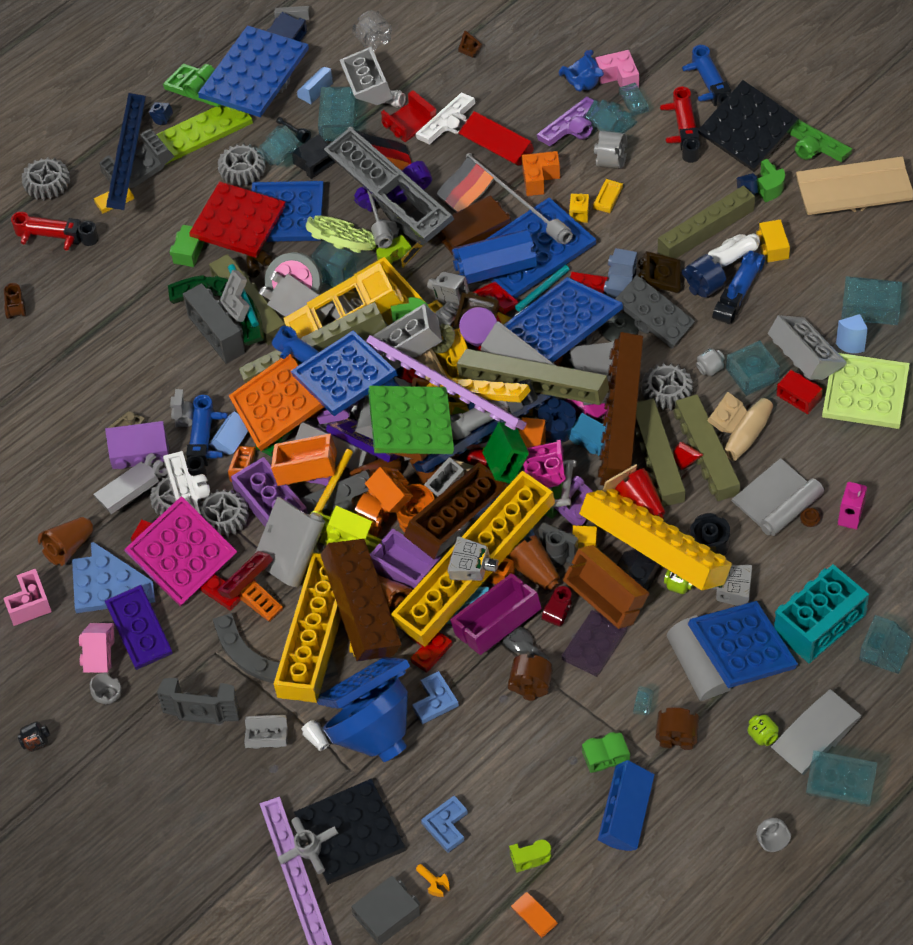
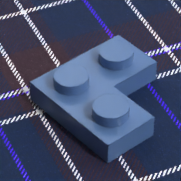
(439, 698)
(441, 821)

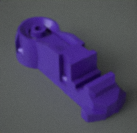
(415, 171)

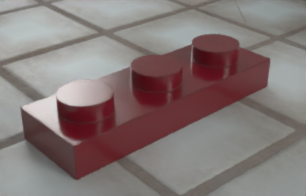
(245, 575)

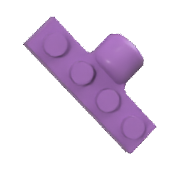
(569, 123)

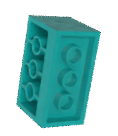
(821, 613)

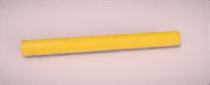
(333, 481)

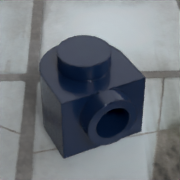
(161, 113)
(749, 181)

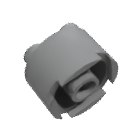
(611, 149)

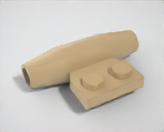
(743, 425)

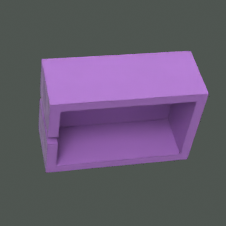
(401, 560)

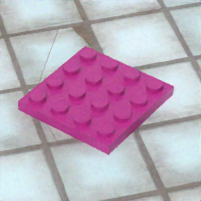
(180, 551)

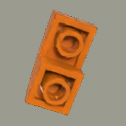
(534, 914)

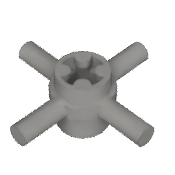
(312, 850)

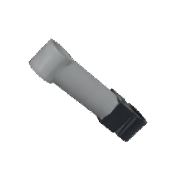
(465, 423)

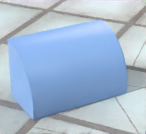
(312, 88)
(852, 334)
(229, 434)

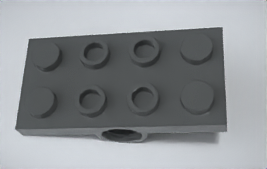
(654, 312)

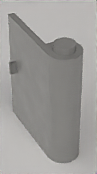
(592, 359)
(777, 497)
(290, 541)

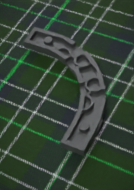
(246, 658)

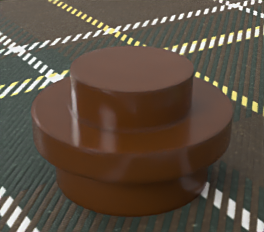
(810, 517)

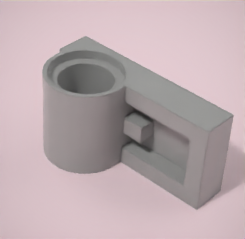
(181, 410)

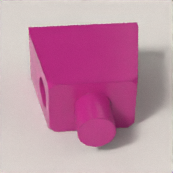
(853, 498)

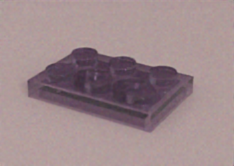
(593, 644)

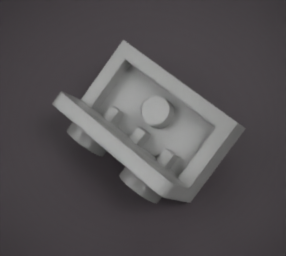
(266, 731)

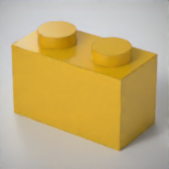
(773, 241)

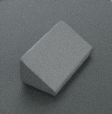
(296, 12)

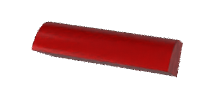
(496, 138)

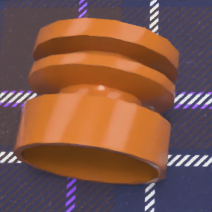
(421, 498)

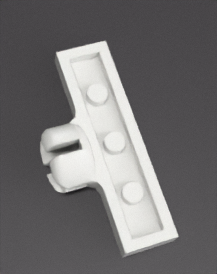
(447, 119)
(182, 483)

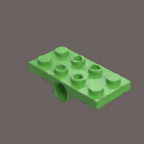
(189, 81)

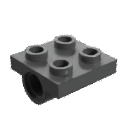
(558, 544)

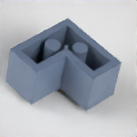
(621, 272)

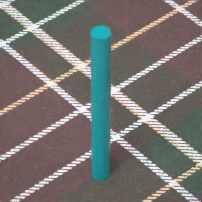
(544, 286)
(251, 315)

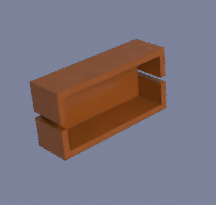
(605, 586)

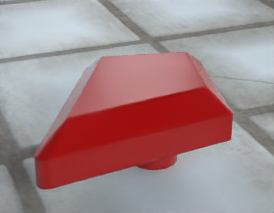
(685, 455)

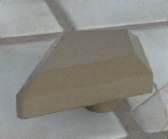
(128, 419)

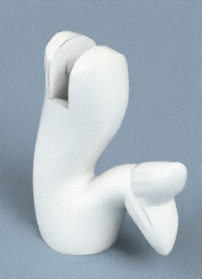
(734, 248)

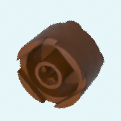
(530, 676)
(677, 728)

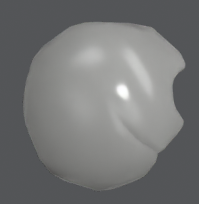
(105, 688)
(773, 834)

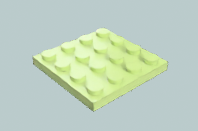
(867, 391)

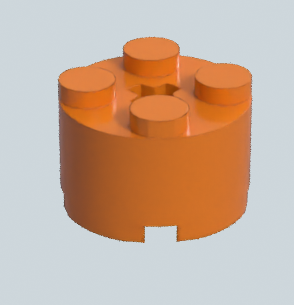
(370, 509)

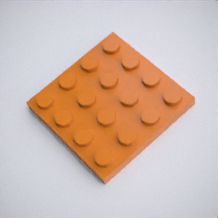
(274, 403)

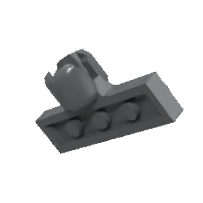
(342, 495)

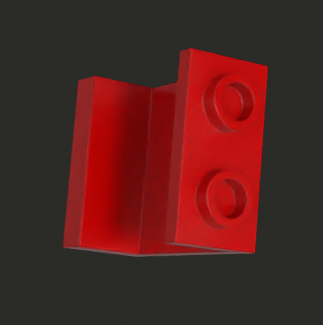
(409, 118)

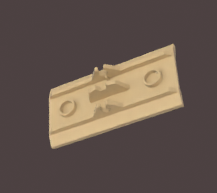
(854, 186)

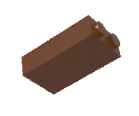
(474, 223)

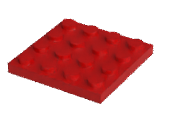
(237, 219)

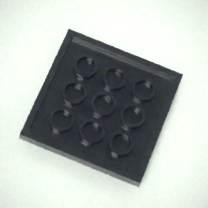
(748, 125)
(363, 829)

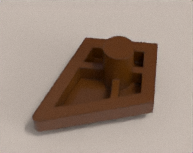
(469, 45)

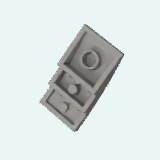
(817, 730)

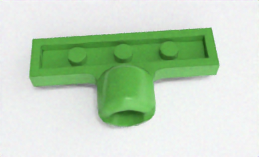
(813, 141)

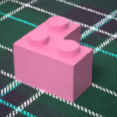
(618, 67)
(30, 601)
(96, 647)

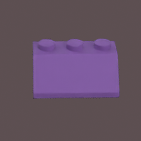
(133, 443)

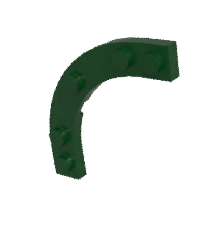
(217, 285)

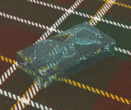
(633, 99)

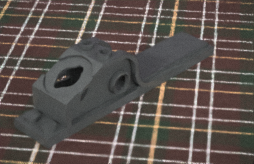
(380, 177)

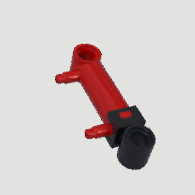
(687, 128)
(71, 230)

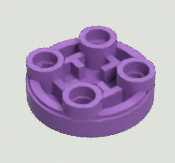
(476, 325)

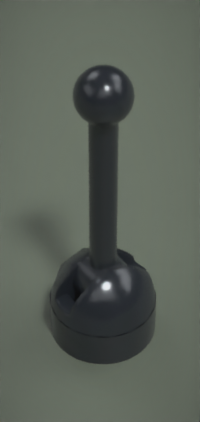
(302, 134)

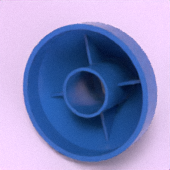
(373, 723)

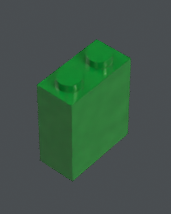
(505, 453)

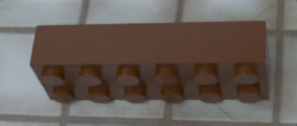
(454, 511)
(360, 600)

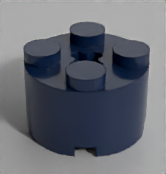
(704, 276)
(558, 418)

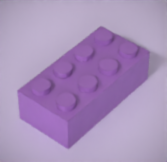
(261, 490)

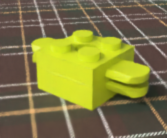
(347, 526)

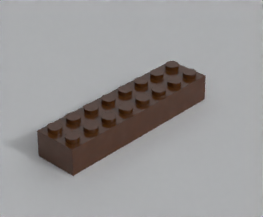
(620, 406)

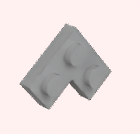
(231, 296)

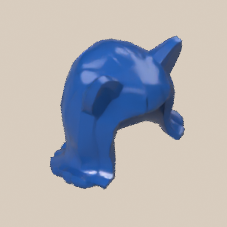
(583, 73)

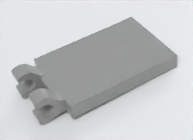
(292, 295)
(130, 484)

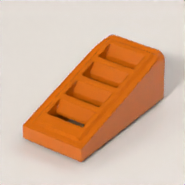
(240, 462)
(254, 590)

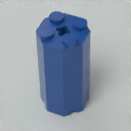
(495, 256)

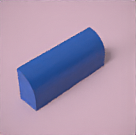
(626, 806)

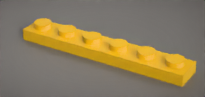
(492, 390)

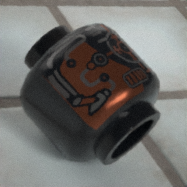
(33, 736)

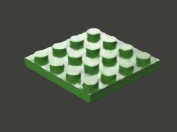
(410, 420)

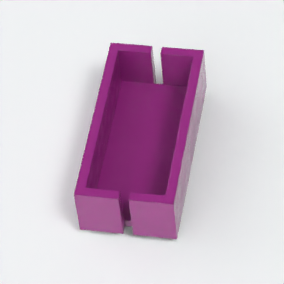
(495, 614)

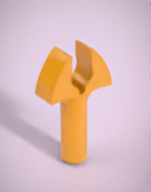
(433, 890)

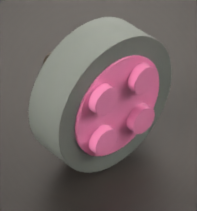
(297, 265)

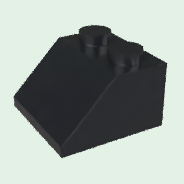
(639, 567)

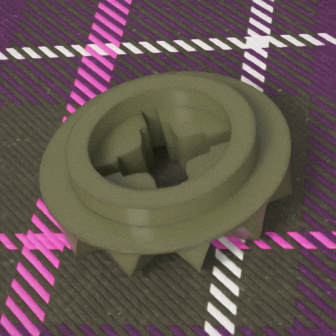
(448, 334)

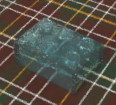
(336, 112)
(873, 299)
(841, 778)

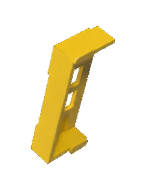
(372, 287)

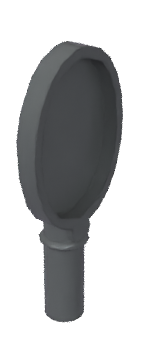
(522, 642)

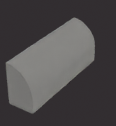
(695, 662)

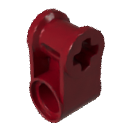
(558, 606)

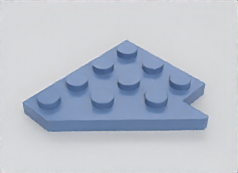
(103, 578)

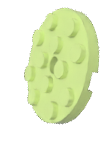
(340, 233)

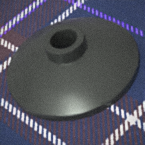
(618, 323)

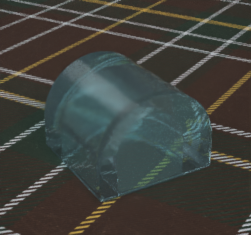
(643, 701)

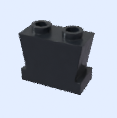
(312, 157)

